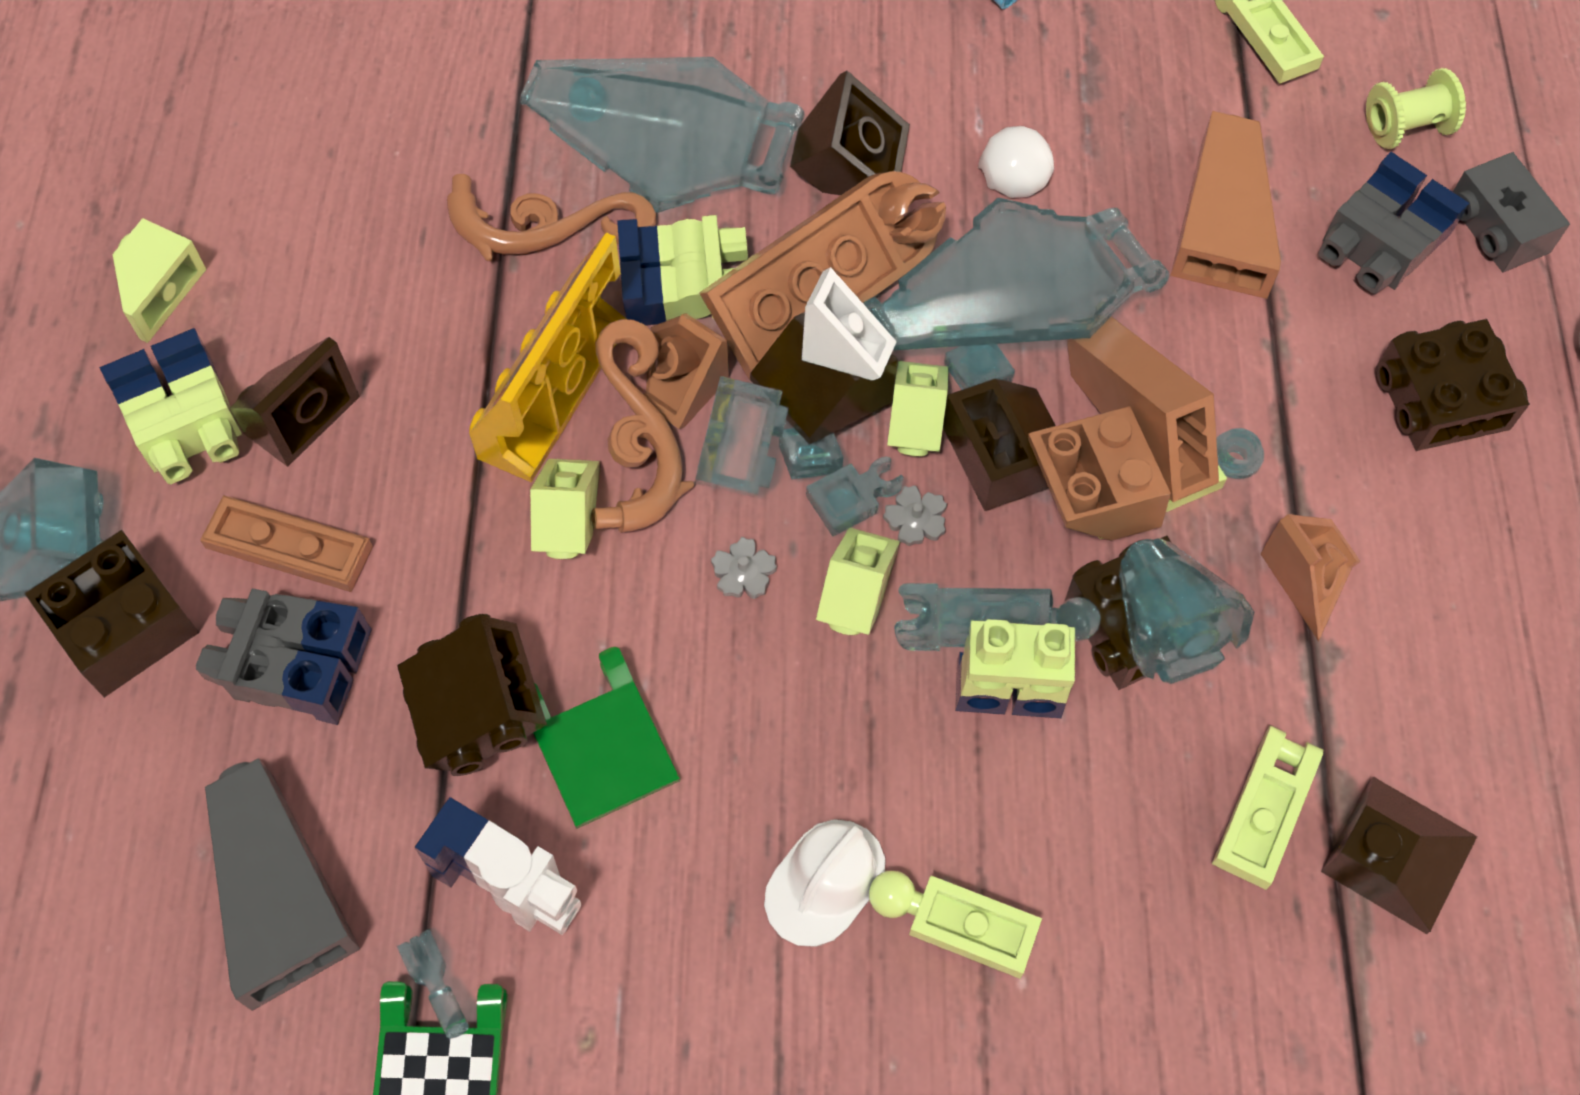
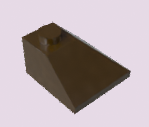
(848, 138)
(296, 401)
(1399, 855)

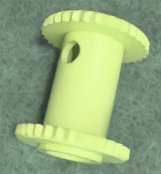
(1393, 112)

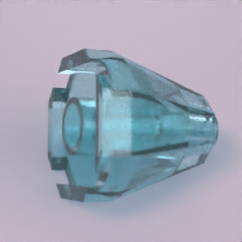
(1178, 611)

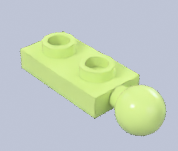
(959, 920)

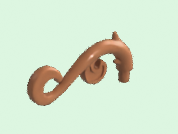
(536, 208)
(647, 423)

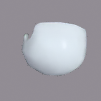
(1017, 162)

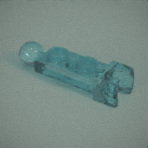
(948, 613)

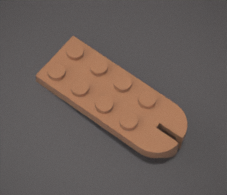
(855, 235)

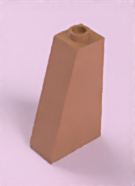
(1229, 214)
(1169, 405)

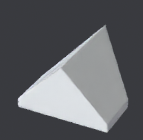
(843, 331)

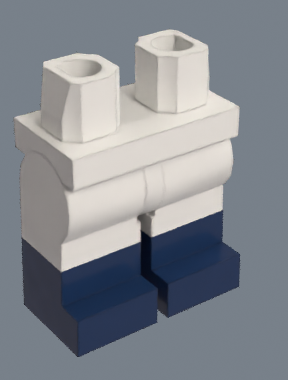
(497, 861)

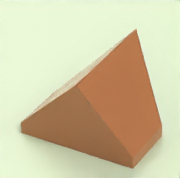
(686, 368)
(1311, 565)

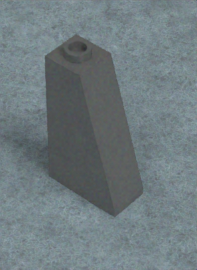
(271, 892)

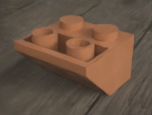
(1102, 475)

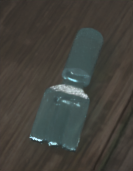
(427, 968)

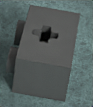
(1509, 212)

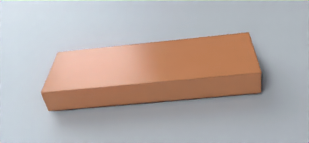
(287, 543)

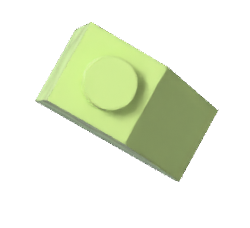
(154, 275)
(918, 408)
(563, 507)
(857, 582)

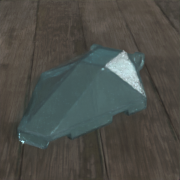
(664, 123)
(1020, 280)

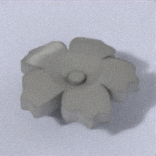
(915, 516)
(743, 569)

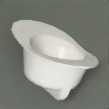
(823, 882)

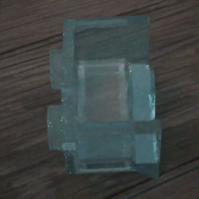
(739, 437)

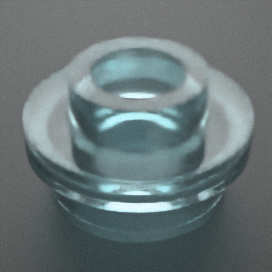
(1244, 443)

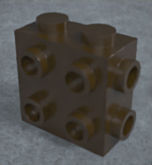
(1451, 384)
(1111, 642)
(471, 695)

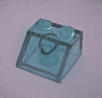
(46, 523)

